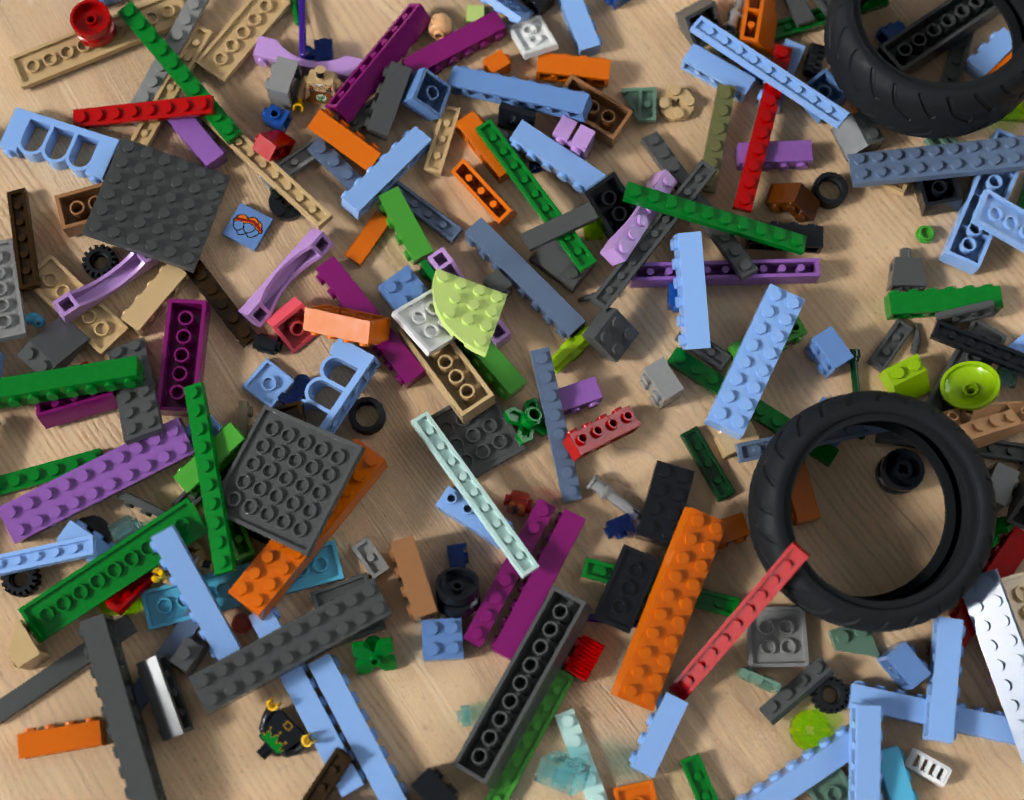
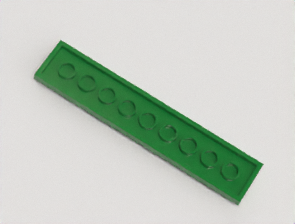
(108, 573)

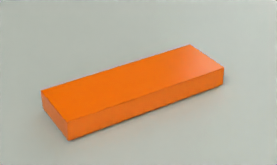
(367, 239)

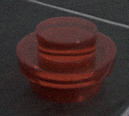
(241, 623)

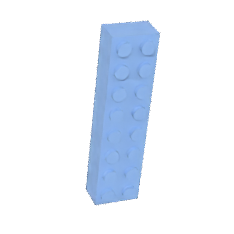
(967, 242)
(754, 361)

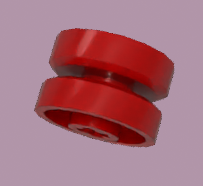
(93, 23)

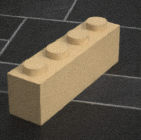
(154, 299)

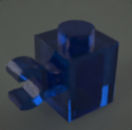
(322, 50)

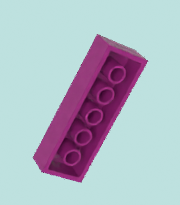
(182, 353)

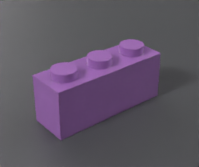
(580, 395)

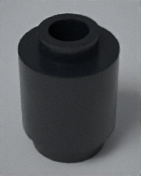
(267, 344)

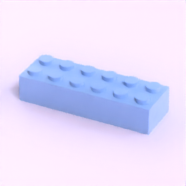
(691, 290)

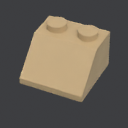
(25, 648)

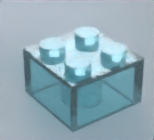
(562, 772)

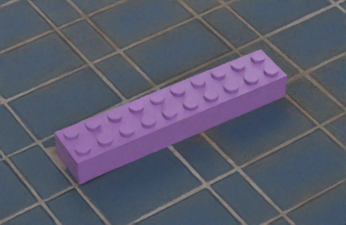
(96, 481)

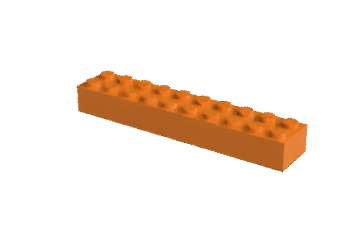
(279, 566)
(668, 608)

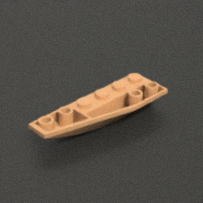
(991, 422)

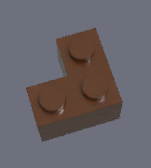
(793, 199)

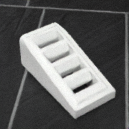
(946, 771)

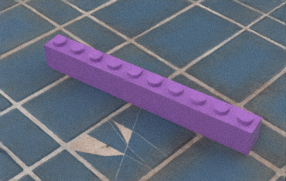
(721, 273)

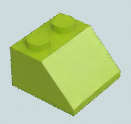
(907, 377)

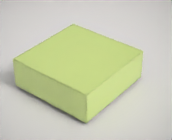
(474, 12)

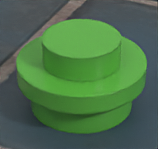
(924, 234)

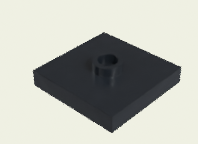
(511, 116)

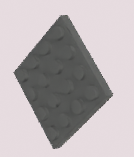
(483, 440)

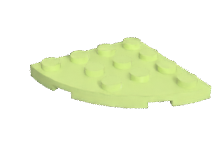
(467, 309)

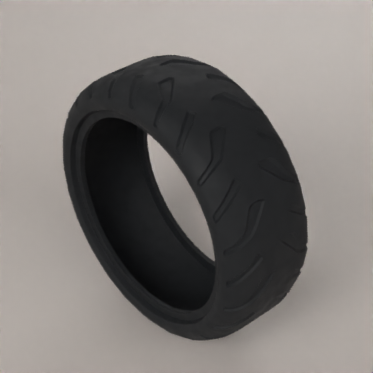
(914, 104)
(967, 500)

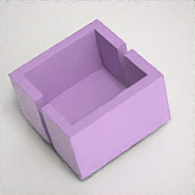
(580, 143)

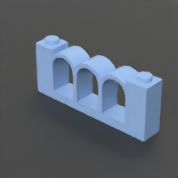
(22, 127)
(356, 359)

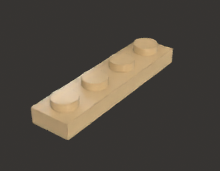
(441, 141)

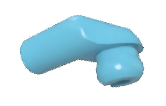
(35, 319)

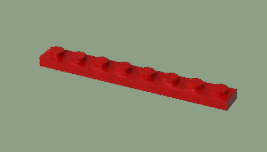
(144, 111)

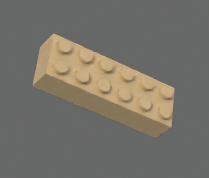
(453, 378)

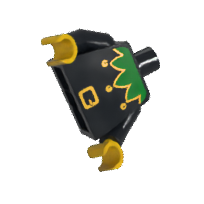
(281, 733)

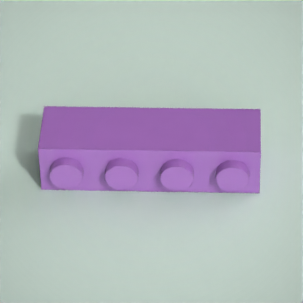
(199, 141)
(780, 155)

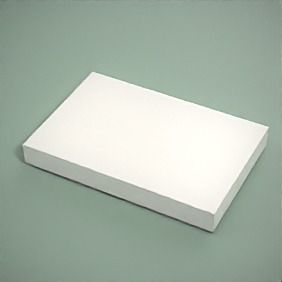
(532, 37)

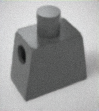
(906, 272)
(189, 654)

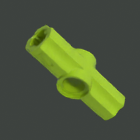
(570, 351)

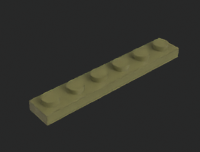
(718, 131)

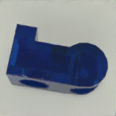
(297, 391)

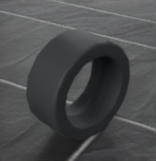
(834, 178)
(381, 416)

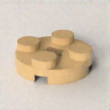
(675, 94)

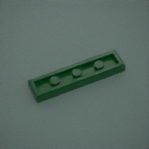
(707, 464)

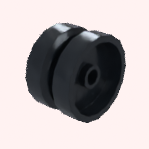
(910, 473)
(457, 592)

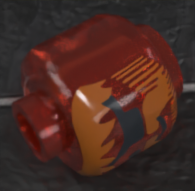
(518, 503)

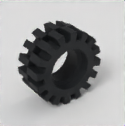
(814, 60)
(94, 254)
(22, 591)
(838, 704)

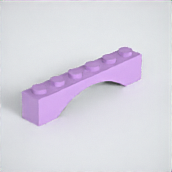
(268, 50)
(625, 239)
(443, 261)
(84, 298)
(263, 301)

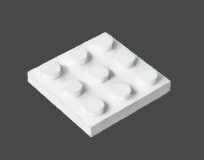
(422, 324)

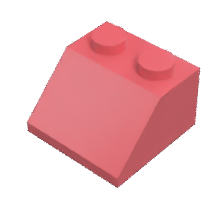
(288, 325)

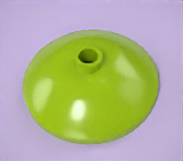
(967, 378)

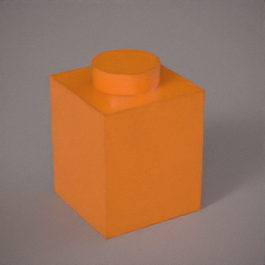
(497, 63)

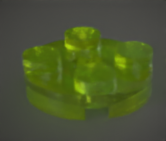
(808, 718)

